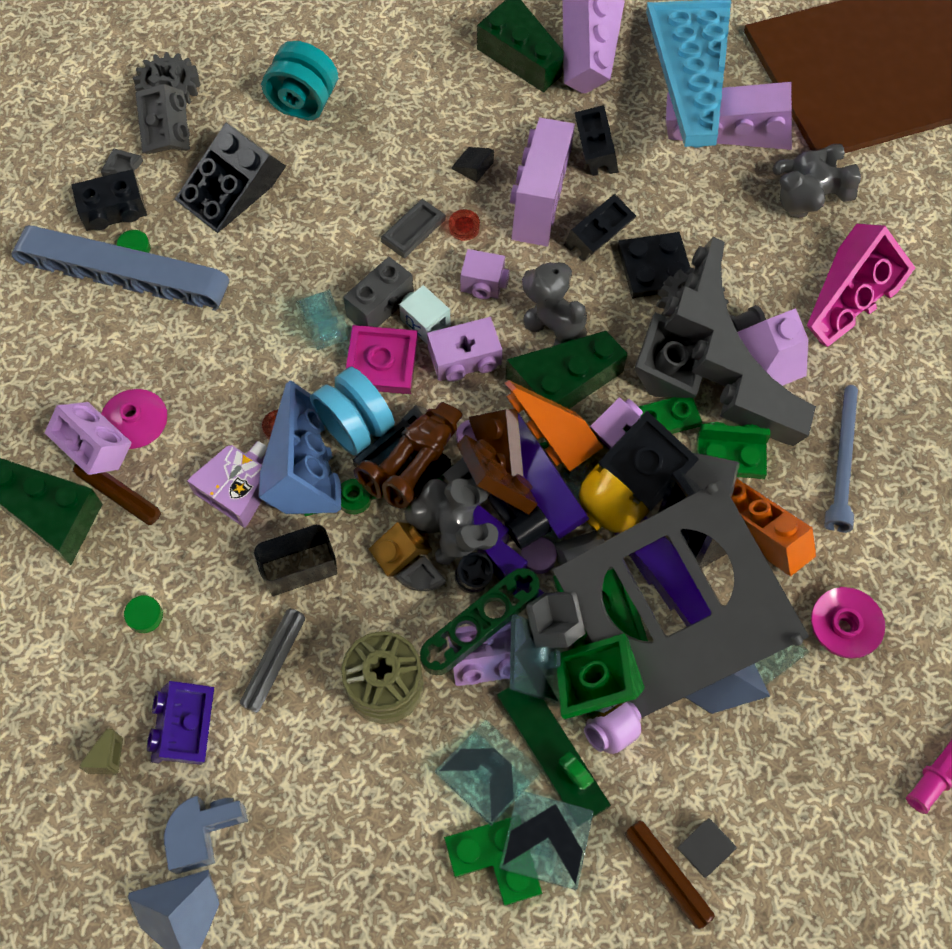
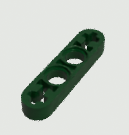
(477, 618)

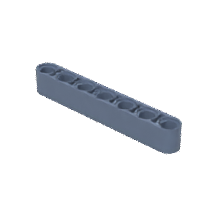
(121, 266)

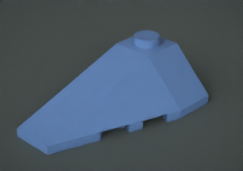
(296, 462)

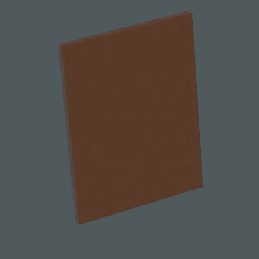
(861, 68)

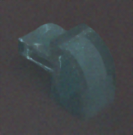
(322, 319)

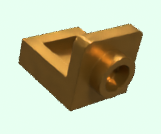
(399, 547)

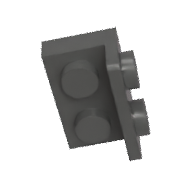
(162, 119)

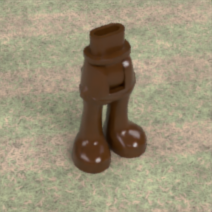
(426, 440)

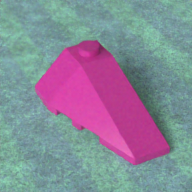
(861, 273)

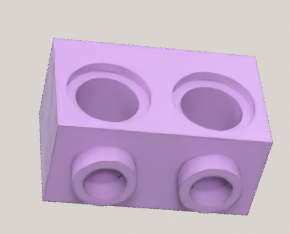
(87, 437)

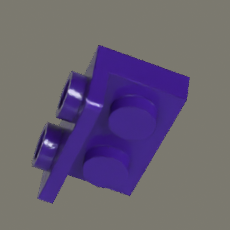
(181, 723)

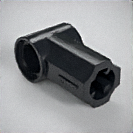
(522, 527)

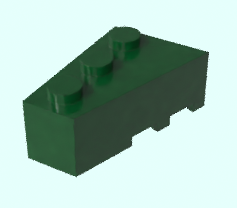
(521, 44)
(570, 369)
(48, 507)

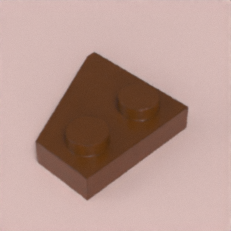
(503, 434)

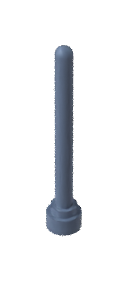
(840, 511)

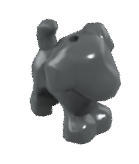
(814, 176)
(547, 288)
(450, 511)

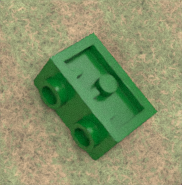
(736, 443)

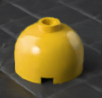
(609, 502)

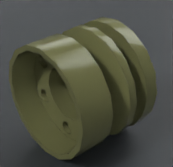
(402, 686)

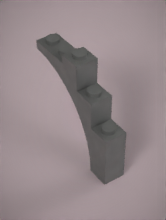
(722, 357)

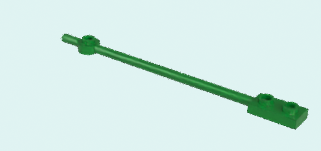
(672, 413)

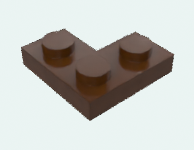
(493, 477)

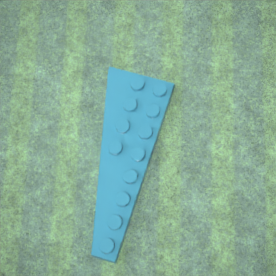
(692, 57)

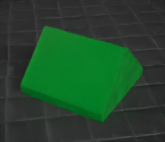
(598, 676)

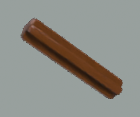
(121, 495)
(669, 875)

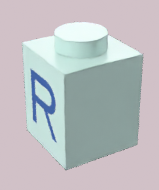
(424, 312)

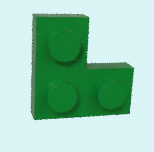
(483, 849)

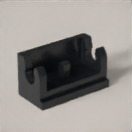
(596, 139)
(599, 227)

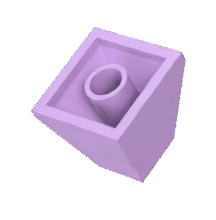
(779, 346)

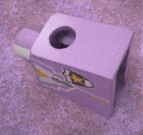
(231, 482)

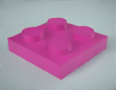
(384, 356)

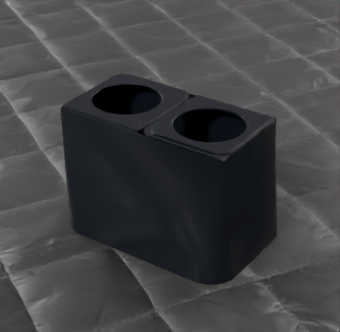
(291, 544)

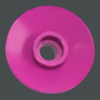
(147, 421)
(859, 611)

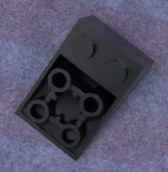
(229, 178)

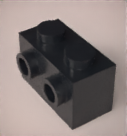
(114, 200)

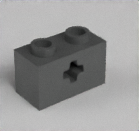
(378, 294)

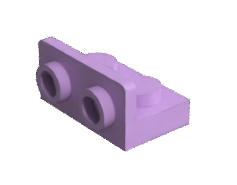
(486, 662)

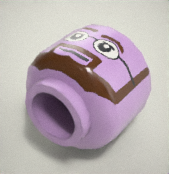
(613, 727)

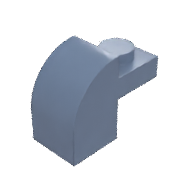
(189, 828)

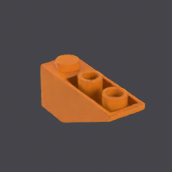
(563, 429)
(779, 534)

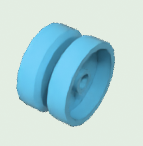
(352, 410)

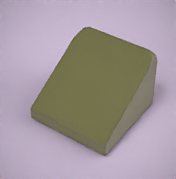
(104, 755)

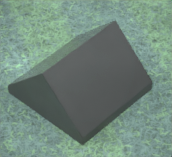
(667, 362)

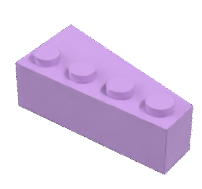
(590, 41)
(749, 116)
(540, 180)

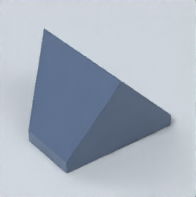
(731, 691)
(177, 911)

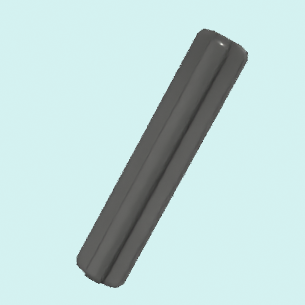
(272, 660)

